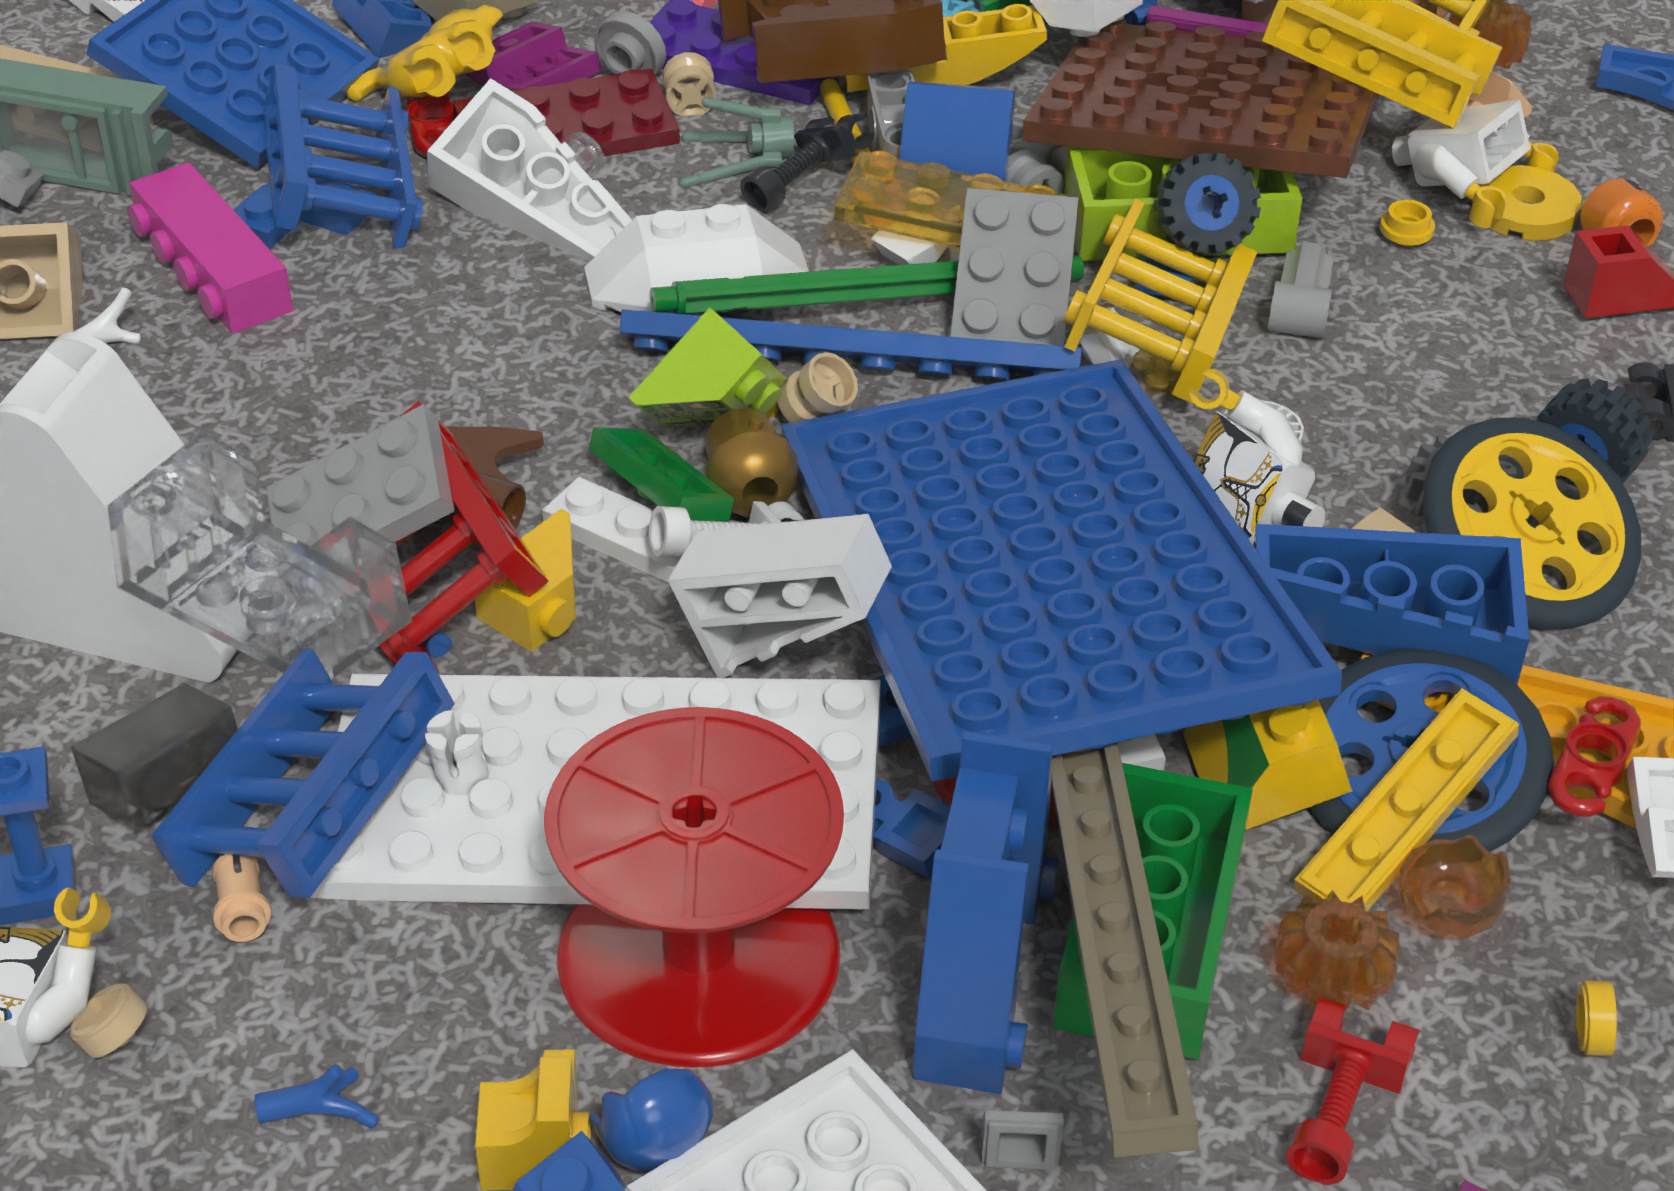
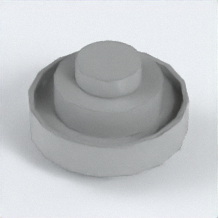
(629, 43)

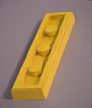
(1409, 802)

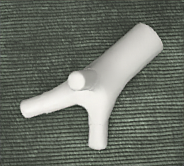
(105, 325)

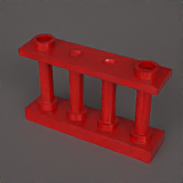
(478, 523)

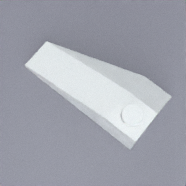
(516, 173)

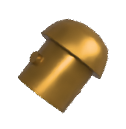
(750, 459)

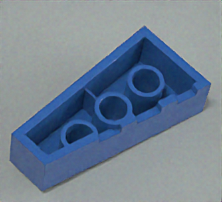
(1405, 590)

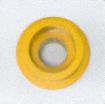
(1408, 223)

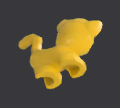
(428, 68)

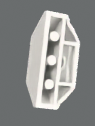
(686, 247)

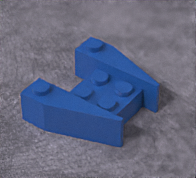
(980, 896)

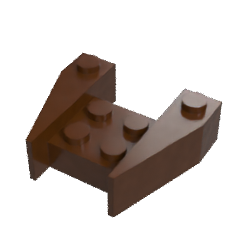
(835, 35)

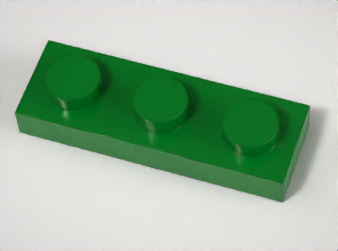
(660, 473)

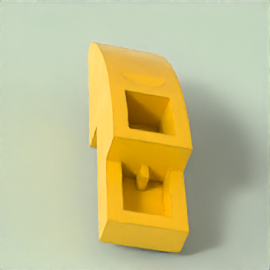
(977, 46)

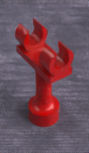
(1352, 1061)

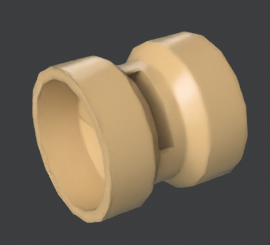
(818, 389)

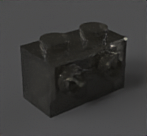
(153, 754)

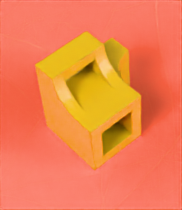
(527, 1120)

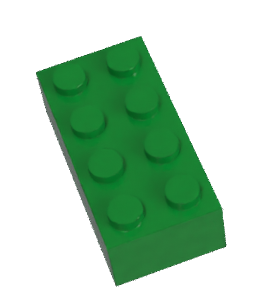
(1191, 857)

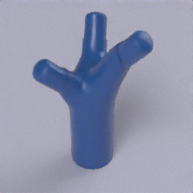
(315, 1097)

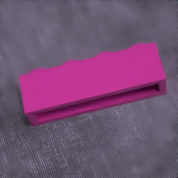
(209, 248)

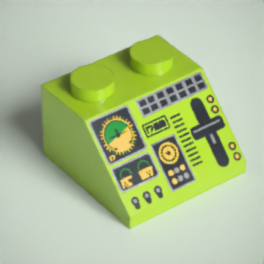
(708, 376)

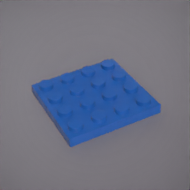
(222, 57)

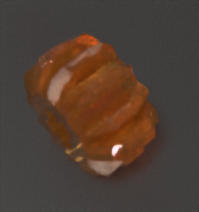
(1505, 26)
(1336, 951)

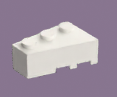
(777, 584)

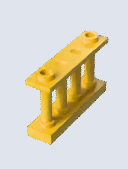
(1388, 51)
(1201, 330)

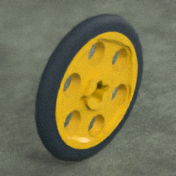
(1605, 509)

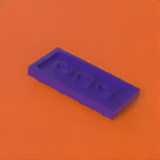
(698, 30)

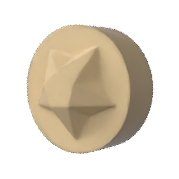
(108, 1020)

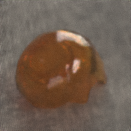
(1454, 887)

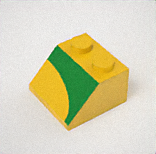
(1277, 752)

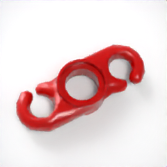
(424, 131)
(1576, 771)

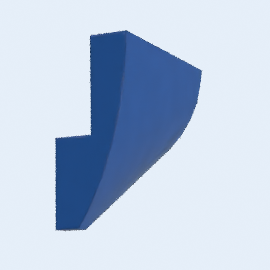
(385, 24)

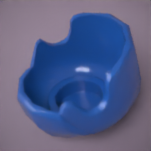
(655, 1119)

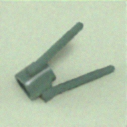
(769, 137)

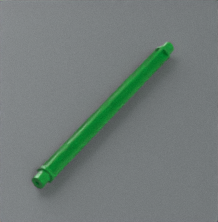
(813, 287)

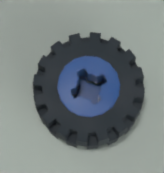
(1187, 211)
(1602, 422)

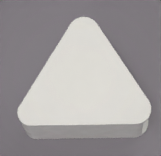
(69, 447)

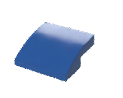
(959, 127)

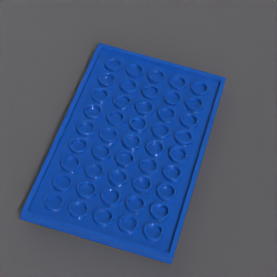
(1055, 568)

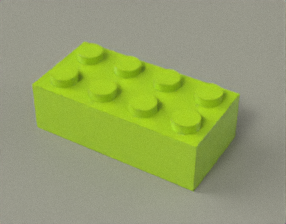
(1112, 181)

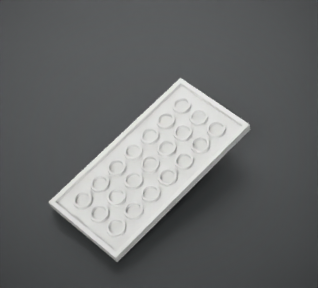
(476, 794)

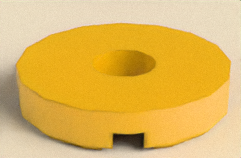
(1553, 198)

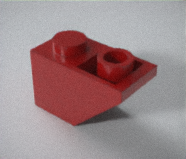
(1616, 274)

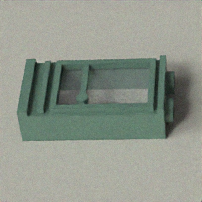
(81, 125)

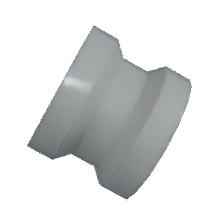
(1029, 168)

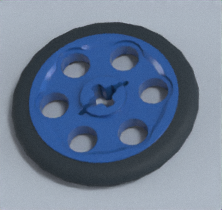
(1403, 680)

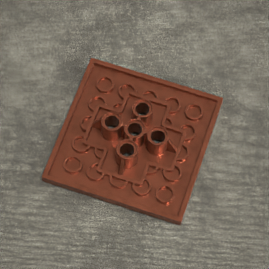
(1201, 94)

